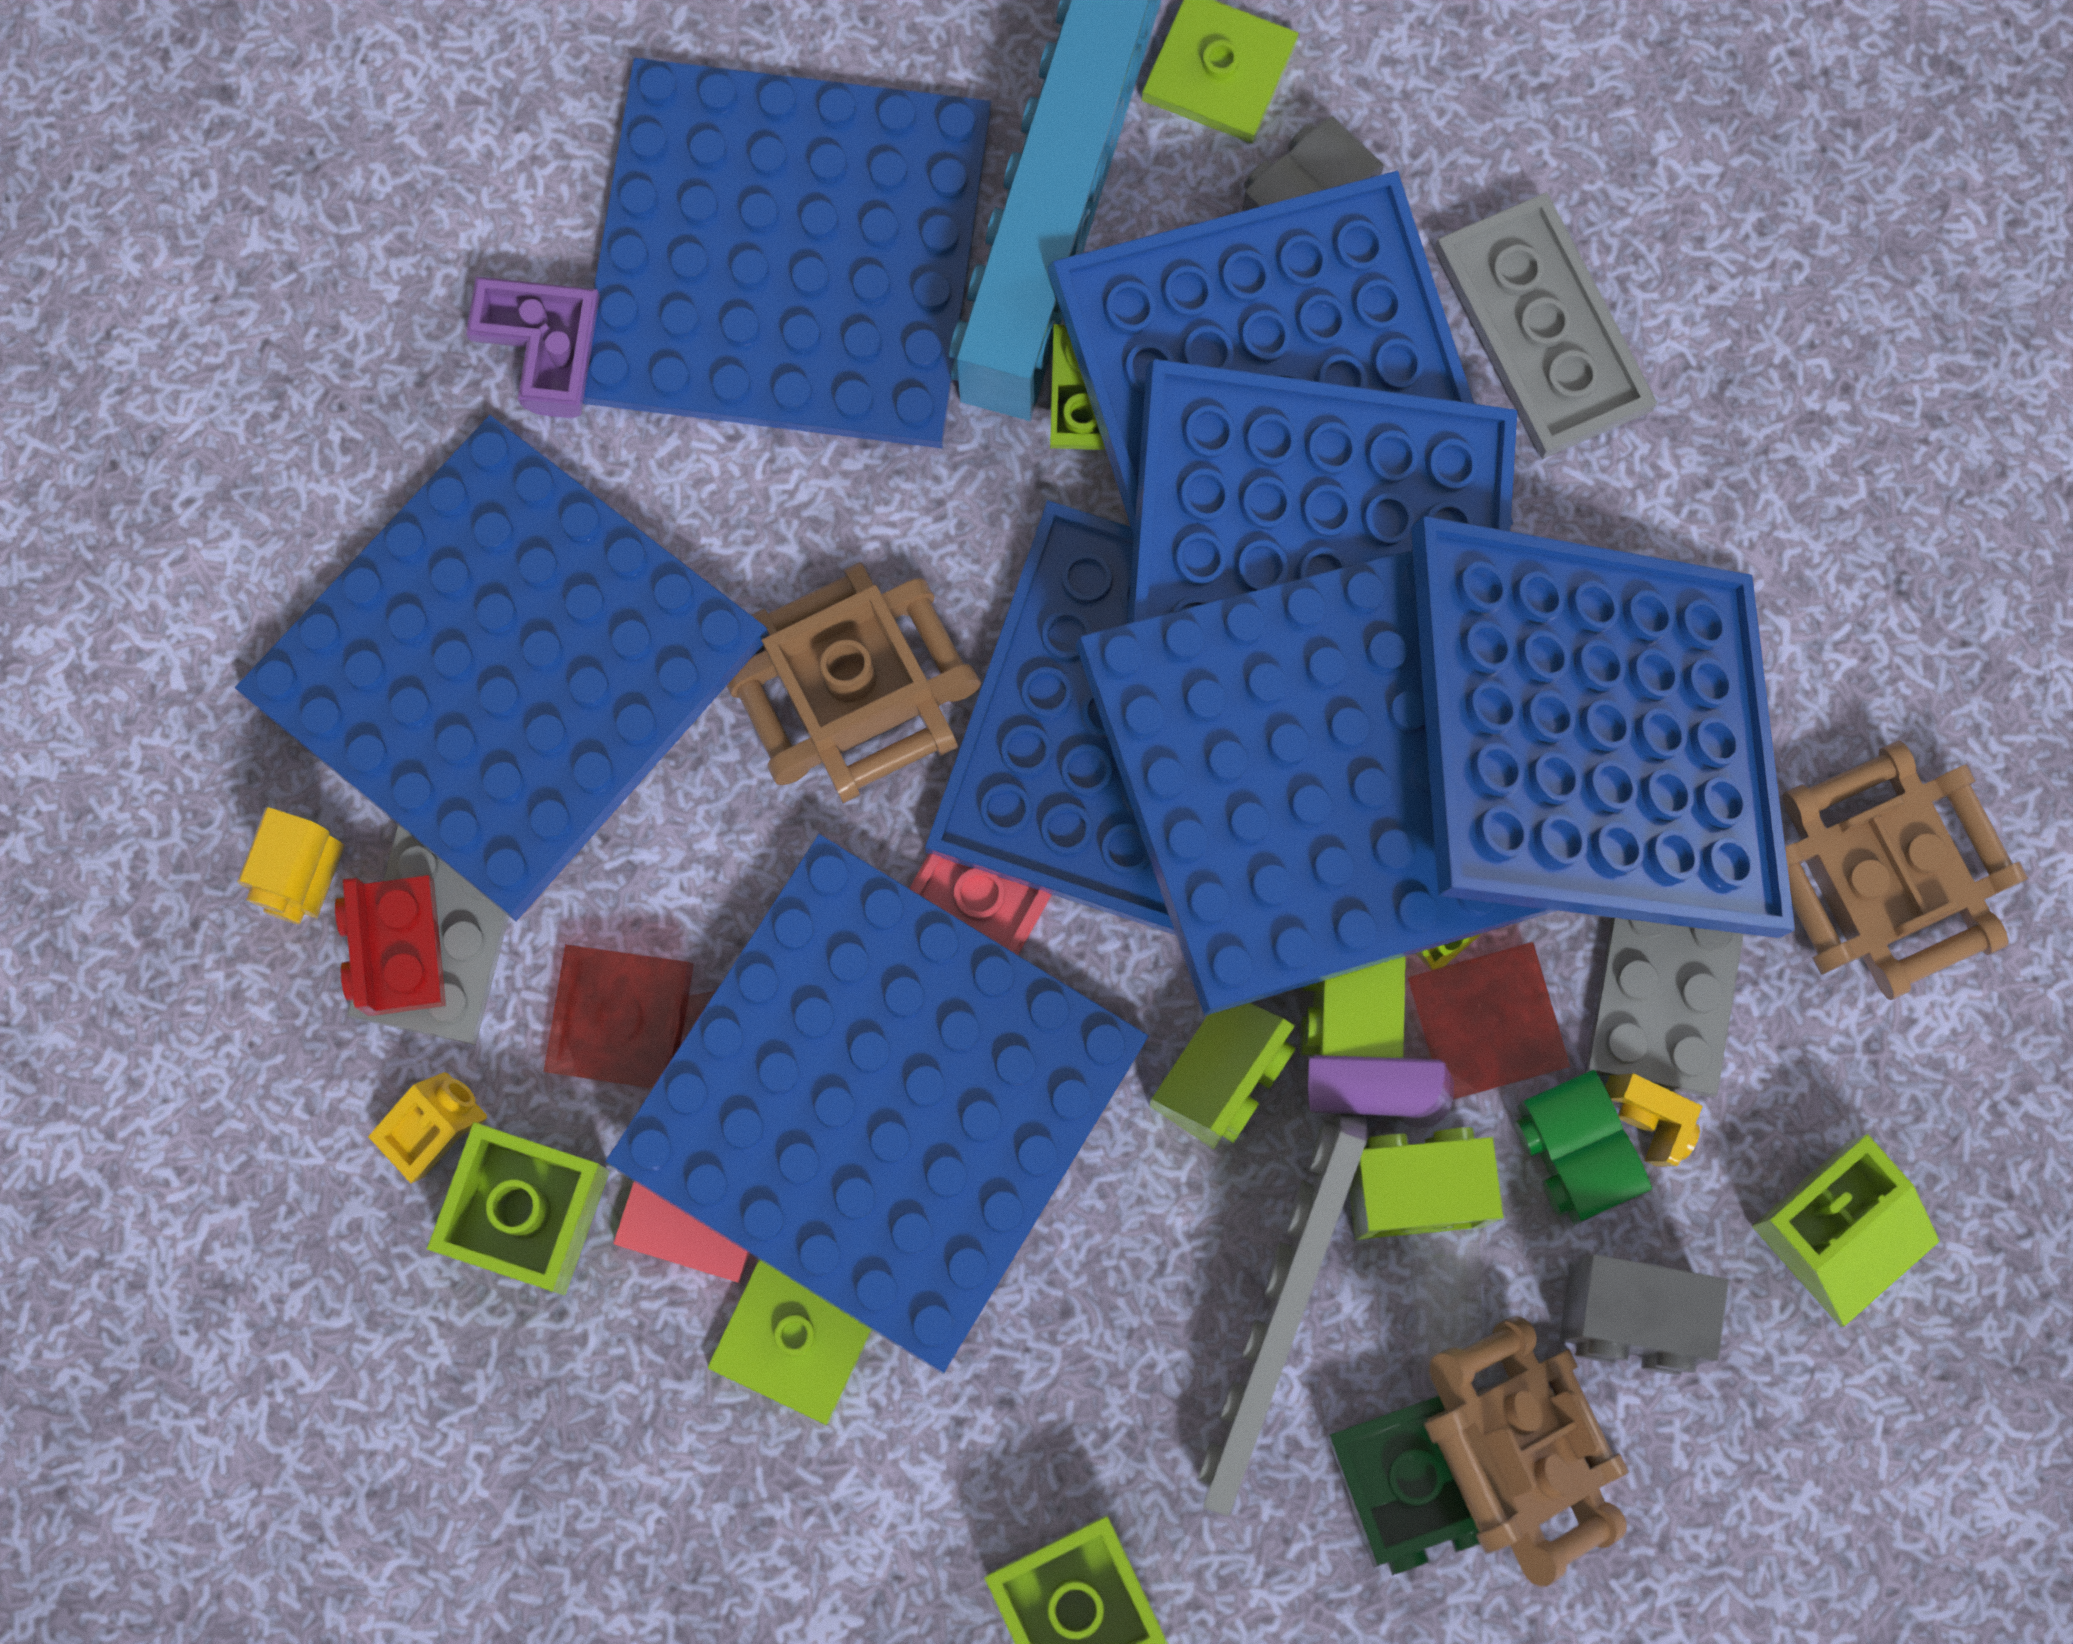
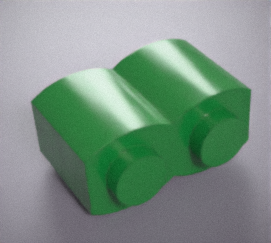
(1582, 1148)

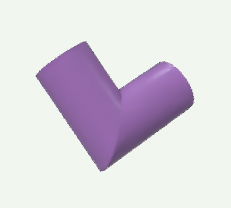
(554, 328)
(1408, 1088)

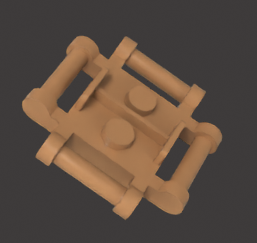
(853, 680)
(1895, 870)
(1524, 1450)

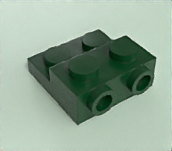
(1402, 1488)

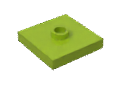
(1220, 67)
(790, 1345)

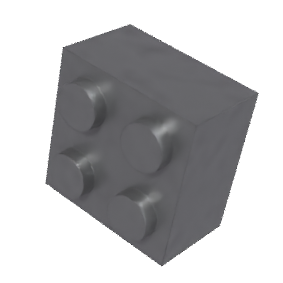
(1643, 1311)

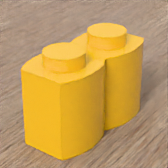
(290, 866)

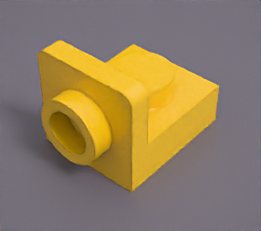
(1649, 1105)
(426, 1124)

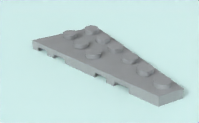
(1289, 1287)

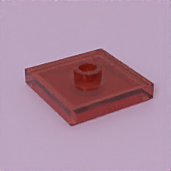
(617, 1016)
(1490, 1020)

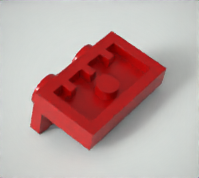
(391, 945)

